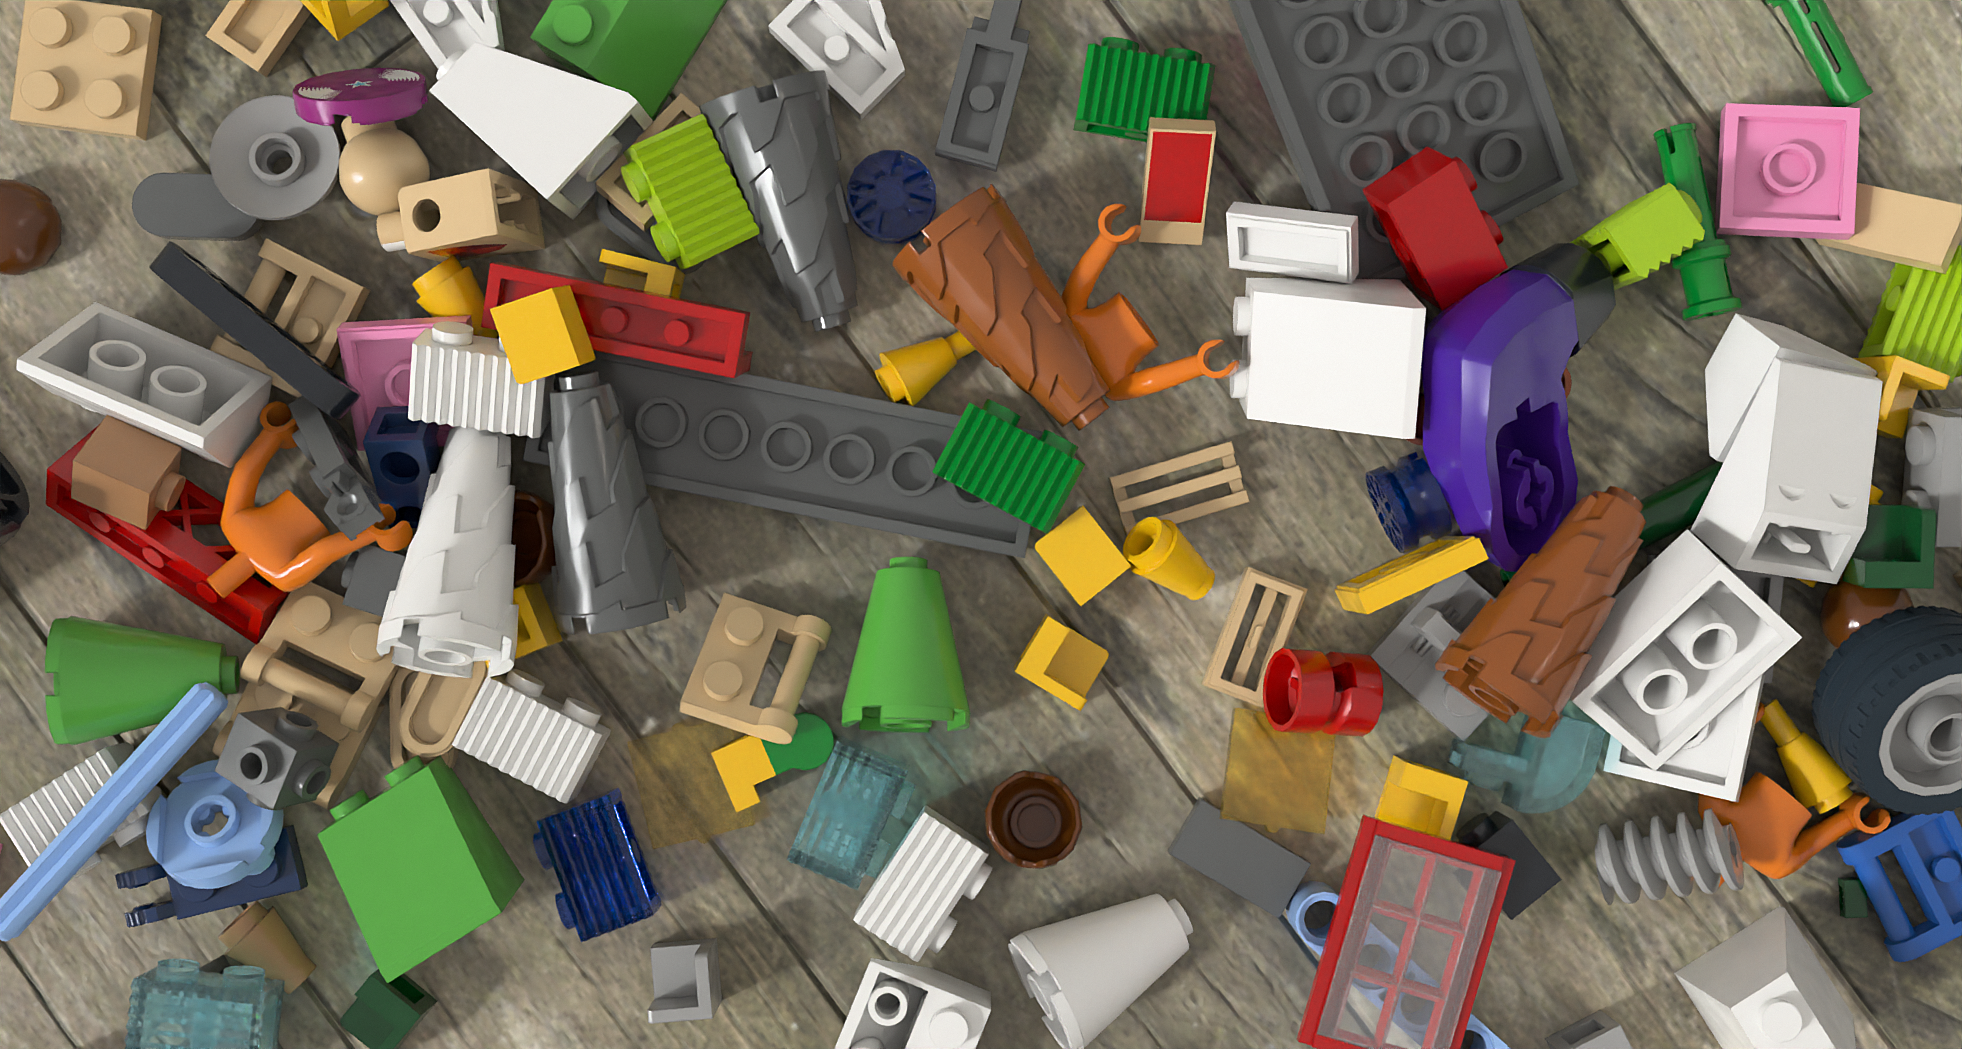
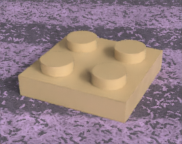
(86, 67)

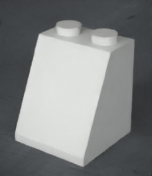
(541, 120)
(1330, 354)
(1768, 991)

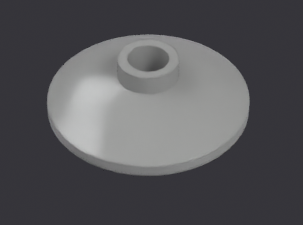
(254, 140)

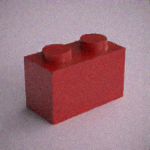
(1437, 226)

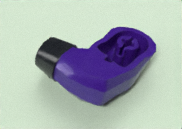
(1499, 399)

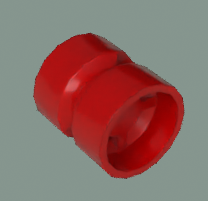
(1322, 692)

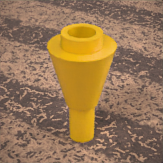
(916, 368)
(1809, 766)

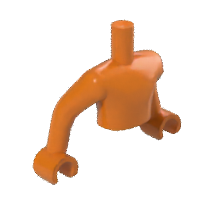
(1116, 332)
(284, 536)
(1771, 821)

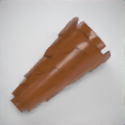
(1003, 302)
(1537, 633)

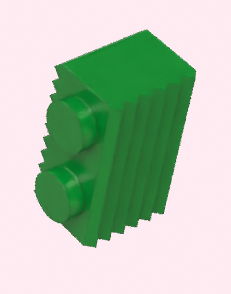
(1130, 86)
(1010, 466)

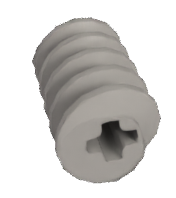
(1667, 859)

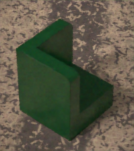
(1895, 548)
(387, 1011)

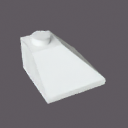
(1742, 365)

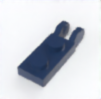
(281, 877)

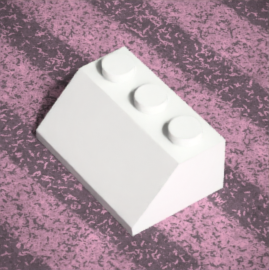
(152, 382)
(1678, 651)

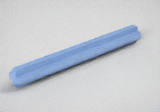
(109, 808)

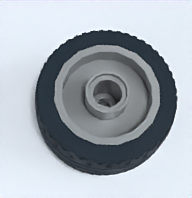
(1895, 709)

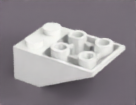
(1796, 475)

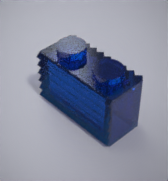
(596, 865)

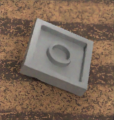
(1418, 639)

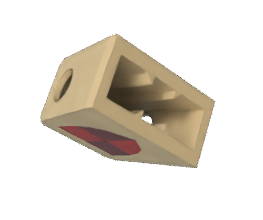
(464, 218)

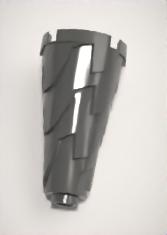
(786, 165)
(604, 523)

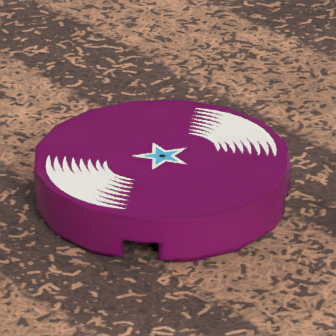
(364, 94)

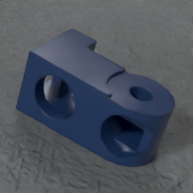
(401, 460)

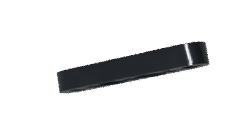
(255, 331)

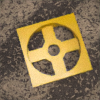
(1410, 573)

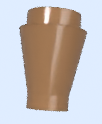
(264, 941)

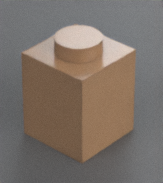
(127, 473)

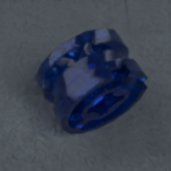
(891, 197)
(1408, 502)

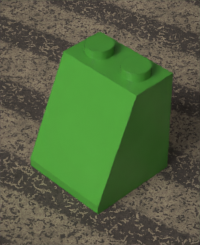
(417, 864)

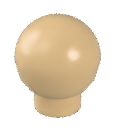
(378, 165)

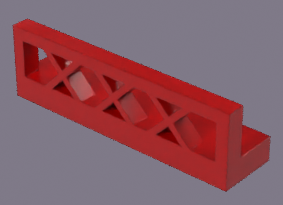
(636, 320)
(171, 552)

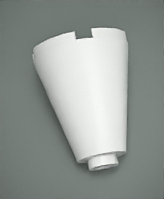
(1098, 963)

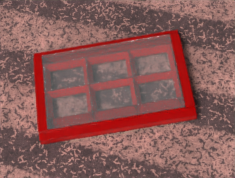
(1405, 942)

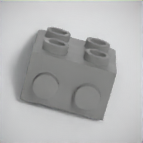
(1935, 468)

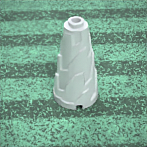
(459, 567)

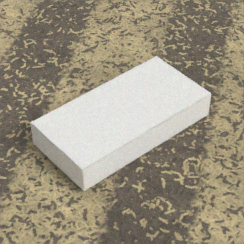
(1293, 242)

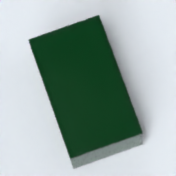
(1852, 898)

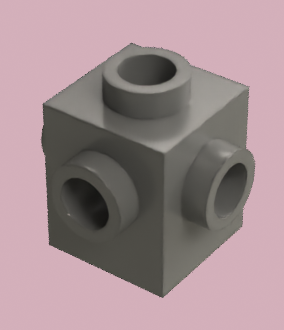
(277, 757)

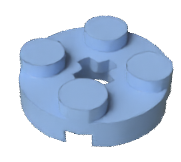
(216, 860)

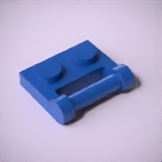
(1932, 863)

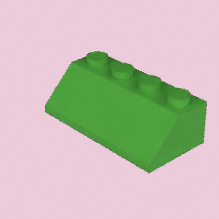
(627, 42)

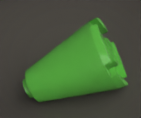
(906, 656)
(124, 676)

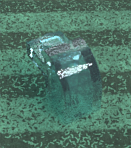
(1541, 771)

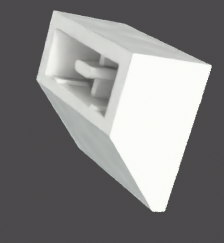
(914, 1010)

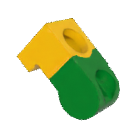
(754, 760)

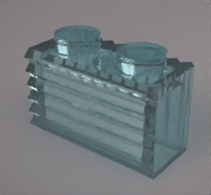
(850, 813)
(202, 1010)

